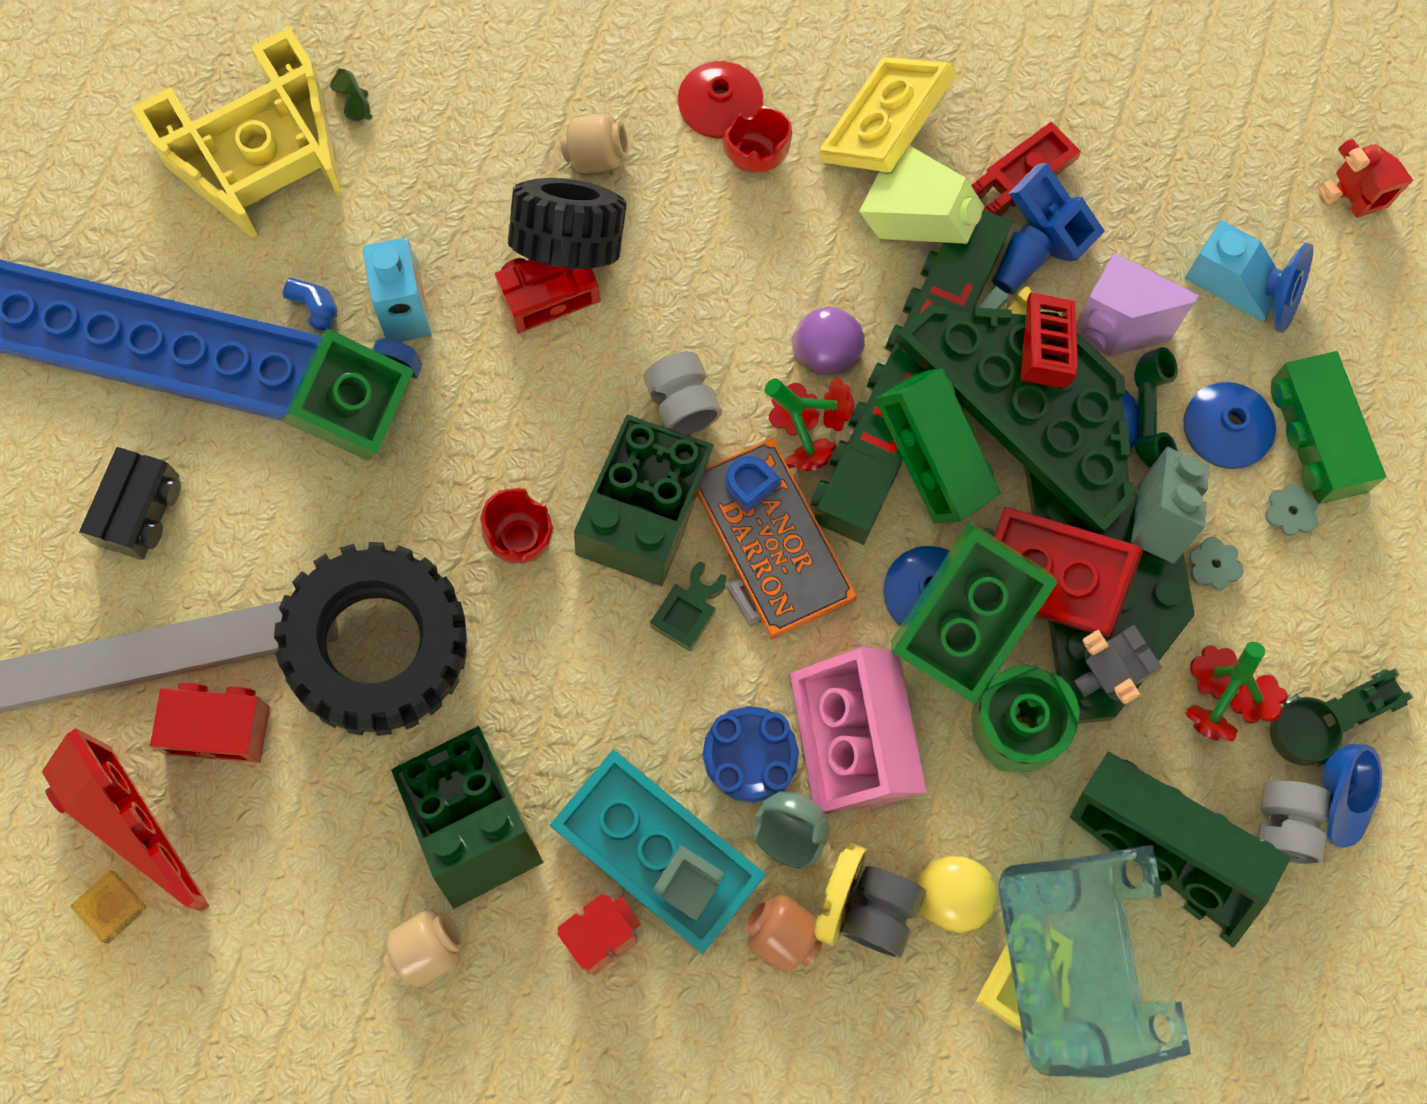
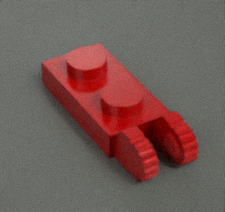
(1044, 146)

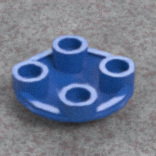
(750, 753)

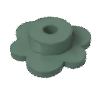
(1302, 507)
(1222, 556)

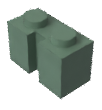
(1170, 505)

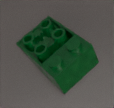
(642, 500)
(465, 818)

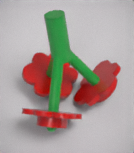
(797, 414)
(1222, 676)

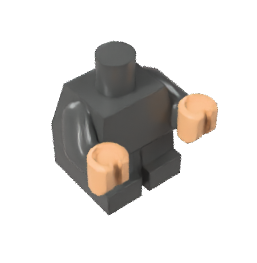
(1117, 665)

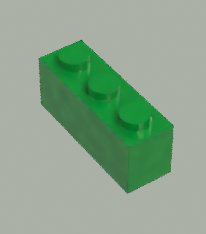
(1326, 428)
(938, 446)

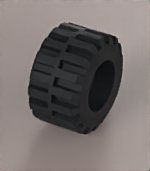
(566, 223)

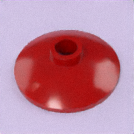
(713, 112)

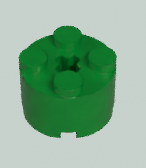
(1025, 692)

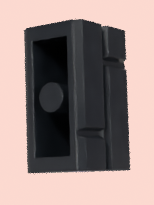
(131, 504)

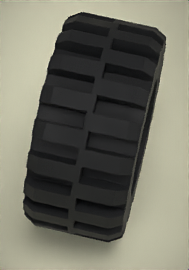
(355, 578)

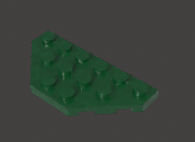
(1063, 436)
(1156, 603)

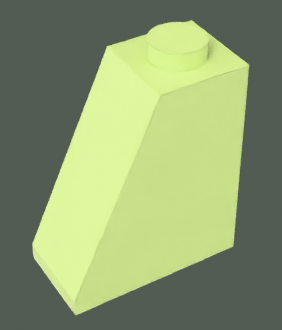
(922, 202)

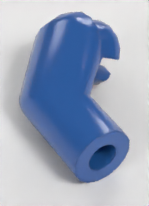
(316, 298)

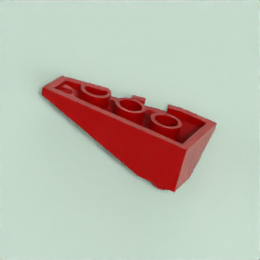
(101, 796)

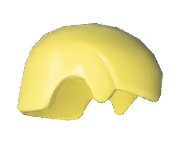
(957, 894)

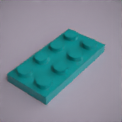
(633, 833)

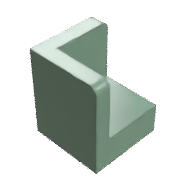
(688, 883)

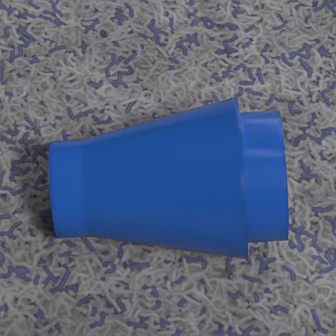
(1022, 258)

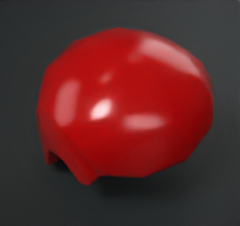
(759, 140)
(515, 526)

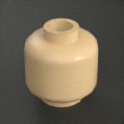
(595, 143)
(423, 948)

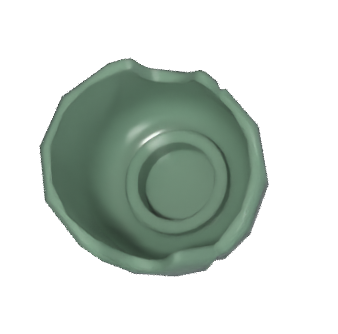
(791, 829)

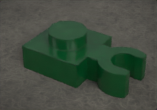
(685, 612)

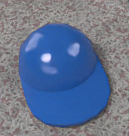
(1355, 788)

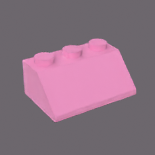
(857, 731)

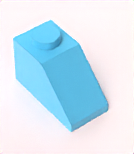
(1235, 270)

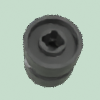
(883, 911)

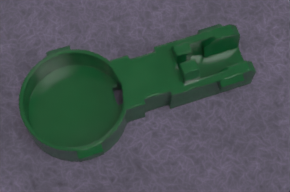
(1303, 734)

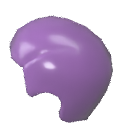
(828, 341)

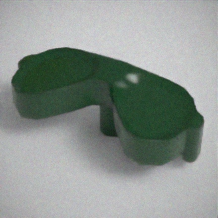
(356, 104)

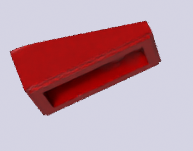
(1046, 371)

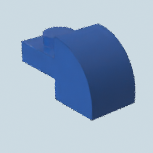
(1052, 211)

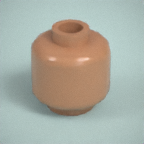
(782, 933)

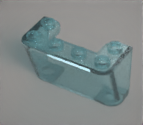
(1078, 966)

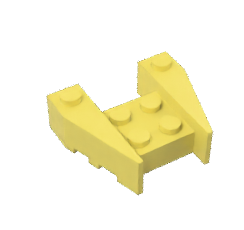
(252, 141)

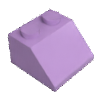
(1132, 308)

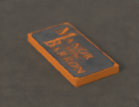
(776, 547)

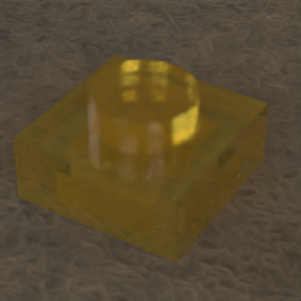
(108, 907)

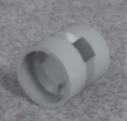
(683, 399)
(1295, 819)

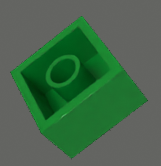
(348, 395)

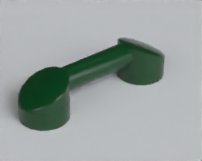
(1152, 370)

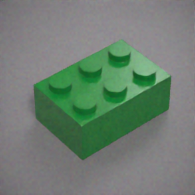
(972, 613)

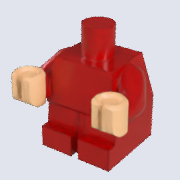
(1368, 178)

